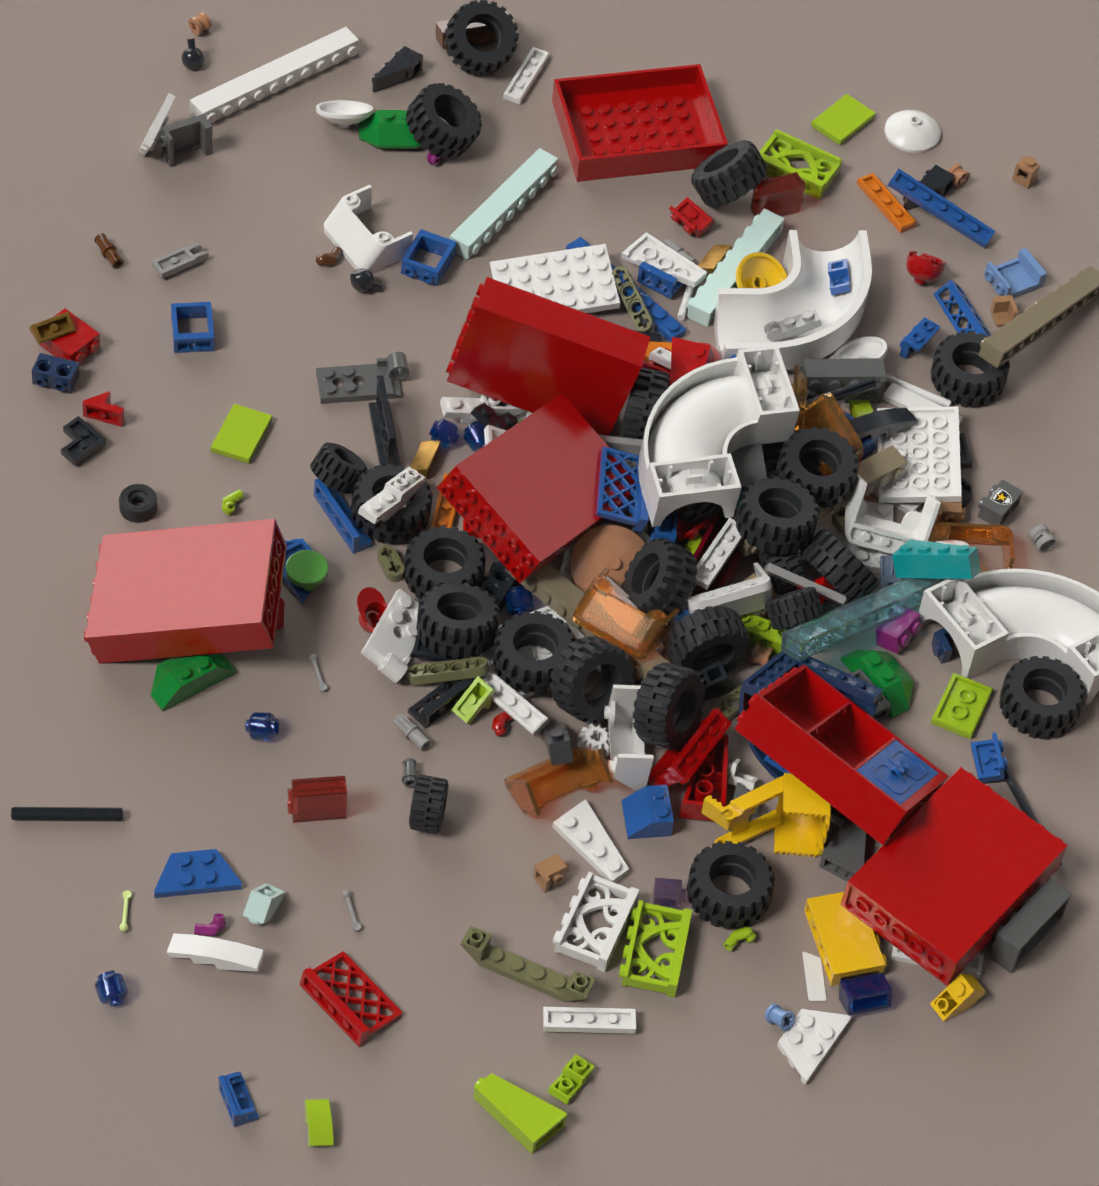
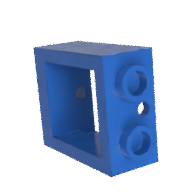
(434, 244)
(184, 341)

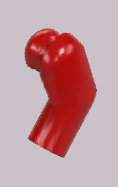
(499, 722)

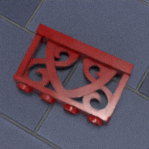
(683, 762)

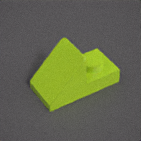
(476, 697)

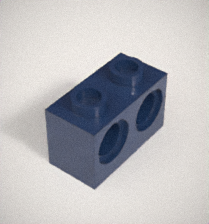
(55, 373)

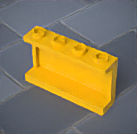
(842, 939)

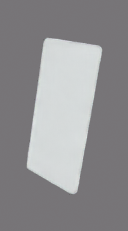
(814, 977)

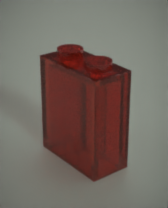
(779, 195)
(317, 799)

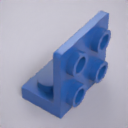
(658, 280)

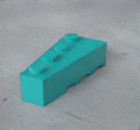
(935, 560)

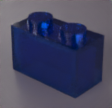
(865, 994)

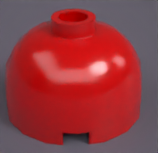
(924, 267)

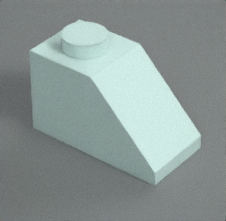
(263, 903)

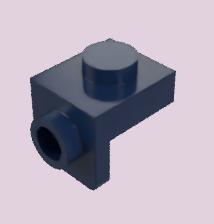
(941, 646)

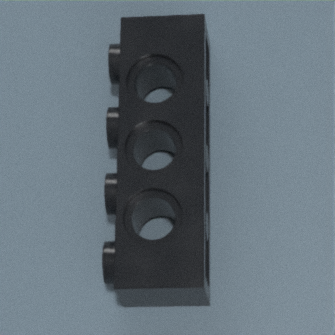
(498, 583)

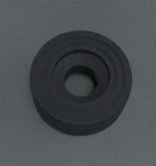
(138, 513)

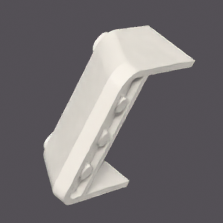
(356, 241)
(881, 533)
(741, 597)
(627, 751)

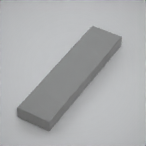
(801, 582)

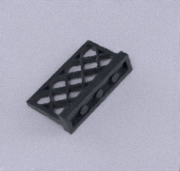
(383, 427)

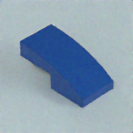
(839, 276)

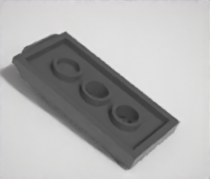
(392, 368)

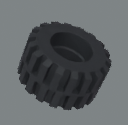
(337, 467)
(788, 562)
(794, 608)
(428, 804)

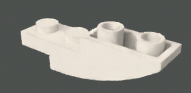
(461, 407)
(393, 497)

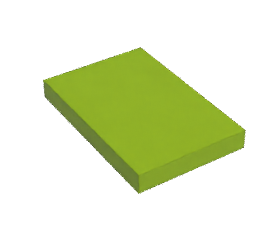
(843, 119)
(241, 433)
(961, 706)

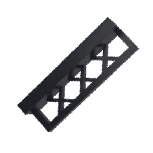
(447, 700)

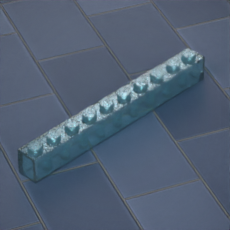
(855, 618)

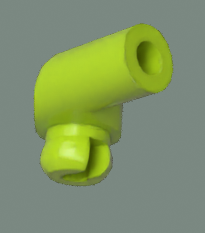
(229, 501)
(737, 935)

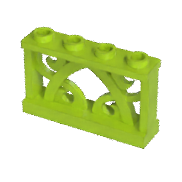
(816, 158)
(668, 973)

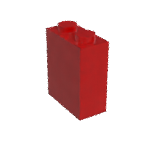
(74, 345)

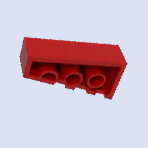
(688, 356)
(708, 780)

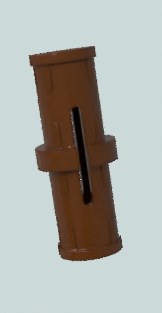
(109, 251)

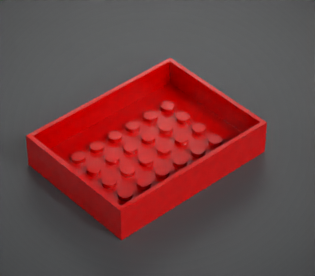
(637, 122)

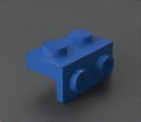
(918, 337)
(988, 759)

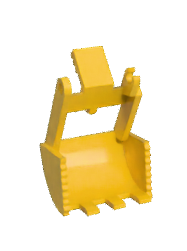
(798, 820)

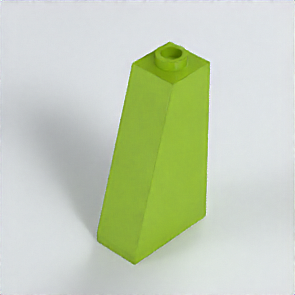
(519, 1112)

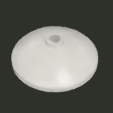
(344, 112)
(912, 131)
(861, 348)

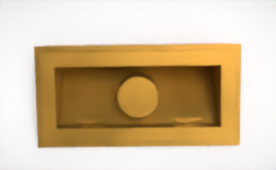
(713, 257)
(52, 328)
(426, 457)

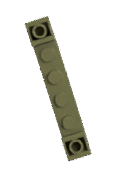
(523, 971)

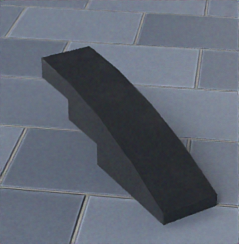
(883, 422)

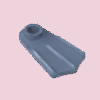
(887, 571)

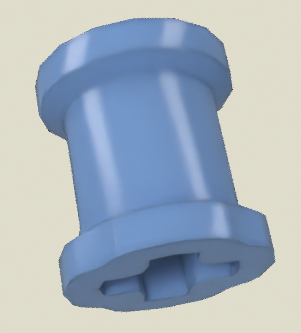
(784, 1019)

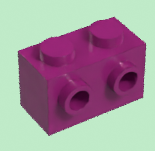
(898, 632)

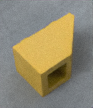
(958, 996)

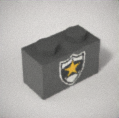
(999, 503)

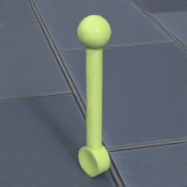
(127, 895)

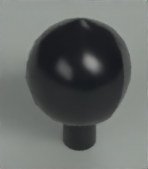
(192, 57)
(364, 280)

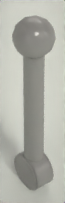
(322, 687)
(356, 925)

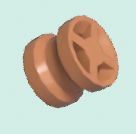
(199, 23)
(961, 177)
(761, 654)

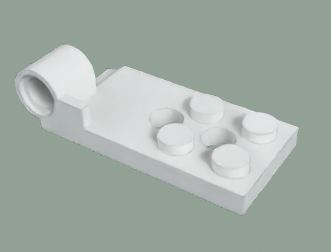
(383, 647)

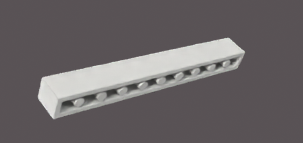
(275, 75)

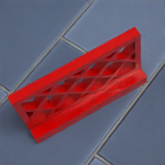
(347, 1019)

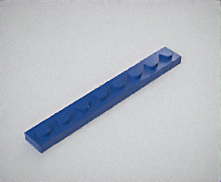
(664, 322)

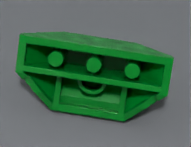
(387, 130)
(884, 674)
(186, 676)

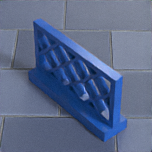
(639, 509)

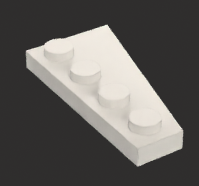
(664, 258)
(588, 837)

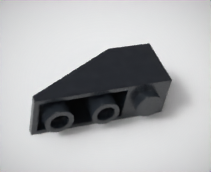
(399, 69)
(935, 179)

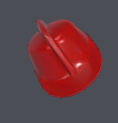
(371, 608)

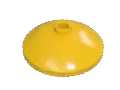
(759, 269)

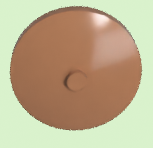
(601, 549)

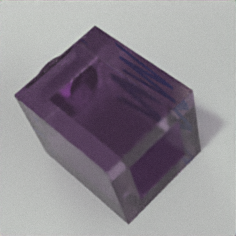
(668, 892)

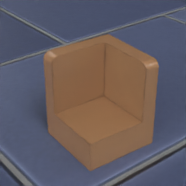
(1003, 309)

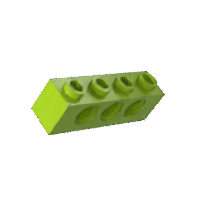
(761, 632)

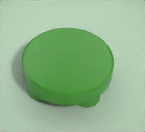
(306, 569)

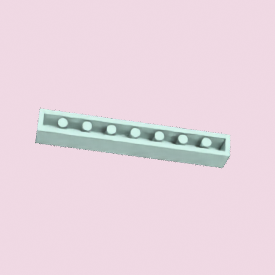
(504, 203)
(755, 238)

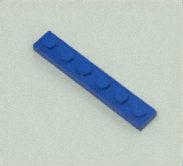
(941, 208)

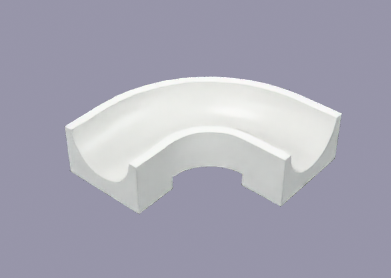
(745, 311)
(707, 419)
(1018, 617)

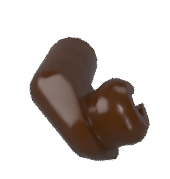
(329, 259)

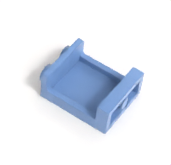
(1017, 275)

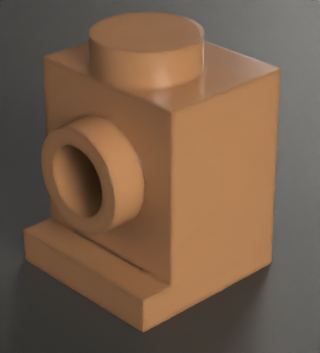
(1029, 167)
(950, 512)
(550, 872)

